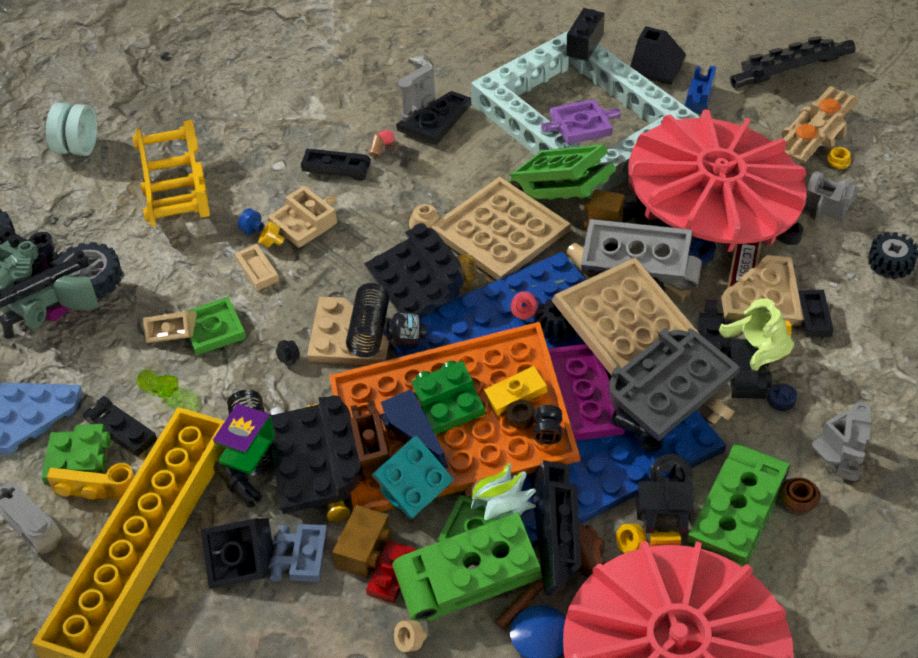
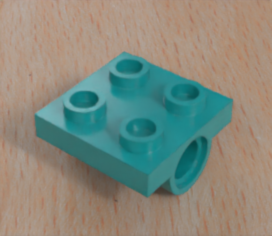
(412, 478)

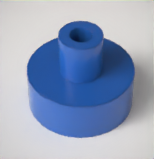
(250, 221)

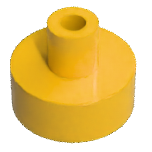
(270, 235)
(629, 537)

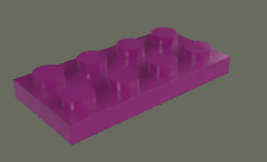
(584, 391)

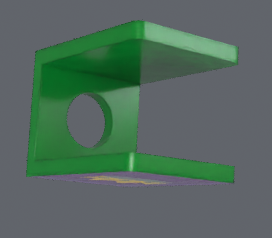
(246, 438)

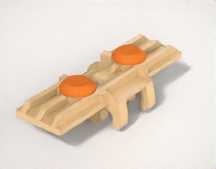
(824, 124)

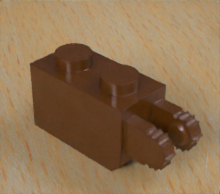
(369, 439)

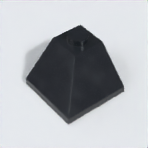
(237, 551)

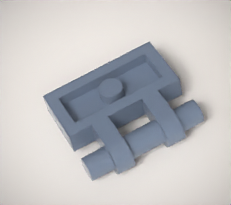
(307, 554)

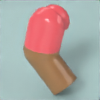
(379, 140)

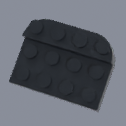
(418, 272)
(315, 455)

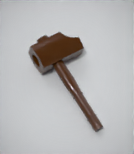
(591, 554)

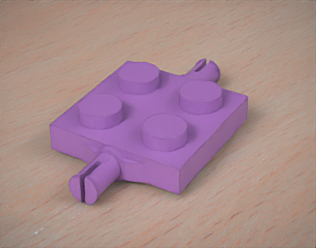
(581, 121)

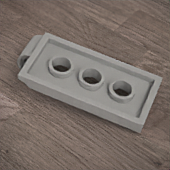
(674, 269)

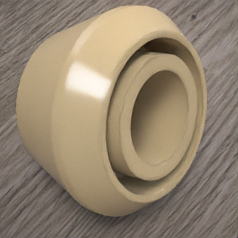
(424, 214)

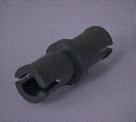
(238, 483)

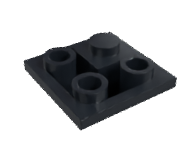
(657, 56)

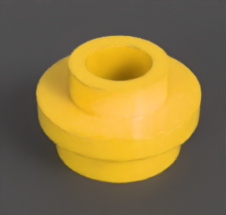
(839, 158)

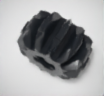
(553, 321)

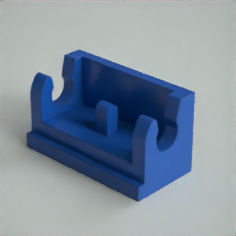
(700, 90)

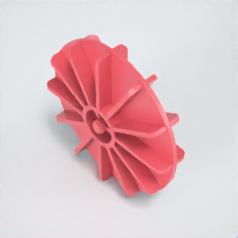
(717, 180)
(675, 606)

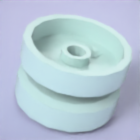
(71, 129)

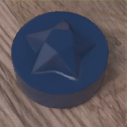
(782, 397)

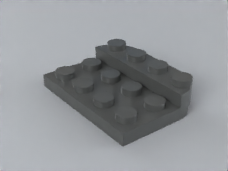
(670, 380)

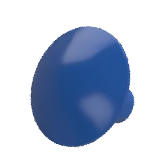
(538, 632)

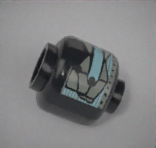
(405, 330)

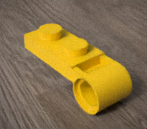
(90, 484)

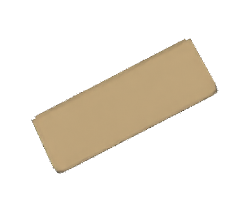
(169, 326)

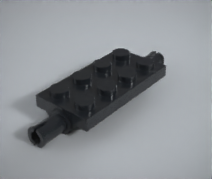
(761, 67)

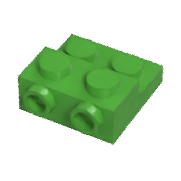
(78, 450)

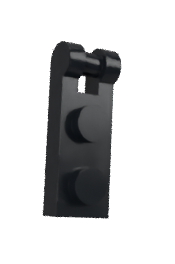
(336, 163)
(121, 426)

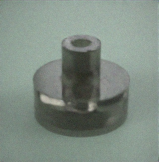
(406, 155)

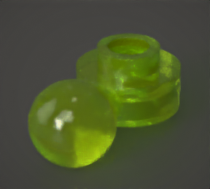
(162, 385)

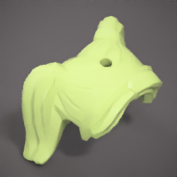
(764, 330)

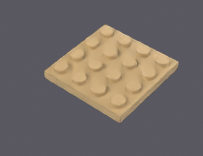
(501, 228)
(620, 313)

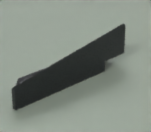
(556, 523)

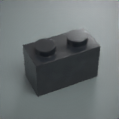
(585, 34)

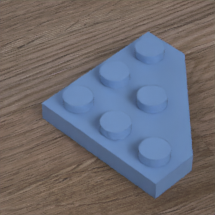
(32, 409)

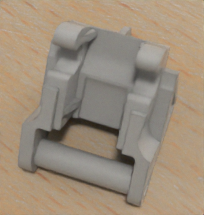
(828, 203)
(845, 440)

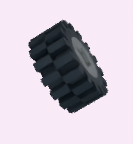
(893, 255)

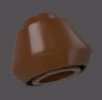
(799, 495)

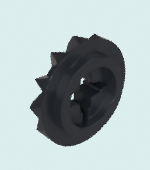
(680, 468)

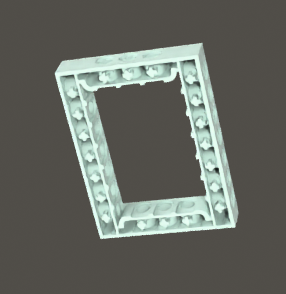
(499, 90)

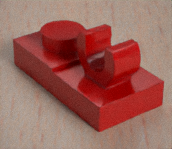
(384, 581)

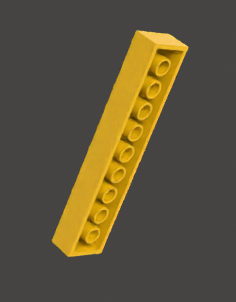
(133, 541)

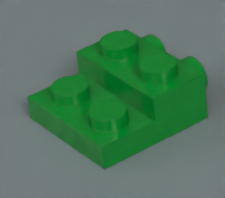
(447, 396)

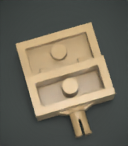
(304, 216)

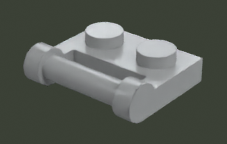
(420, 87)

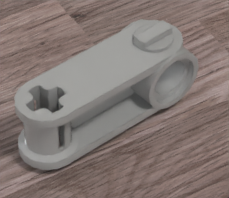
(28, 519)

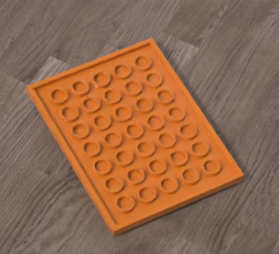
(485, 443)

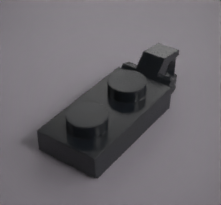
(709, 326)

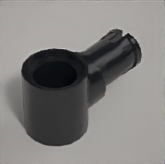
(645, 439)

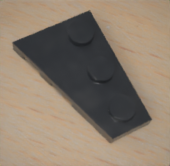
(436, 120)

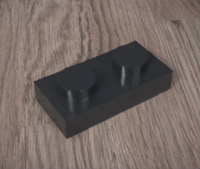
(815, 313)

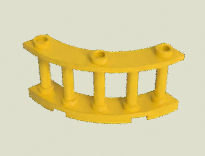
(196, 200)

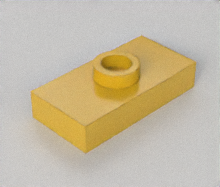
(521, 386)

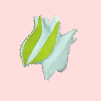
(502, 494)

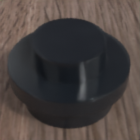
(287, 352)

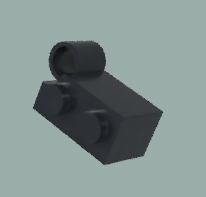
(748, 382)

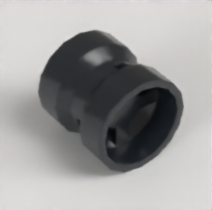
(547, 426)

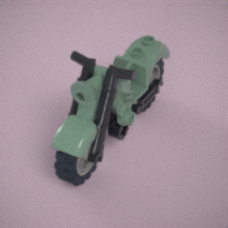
(32, 265)

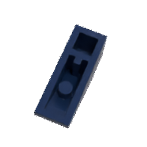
(407, 420)

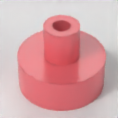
(524, 311)

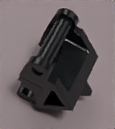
(664, 499)

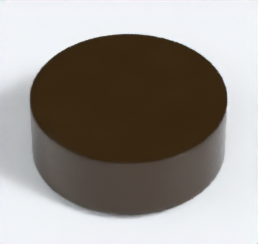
(520, 414)

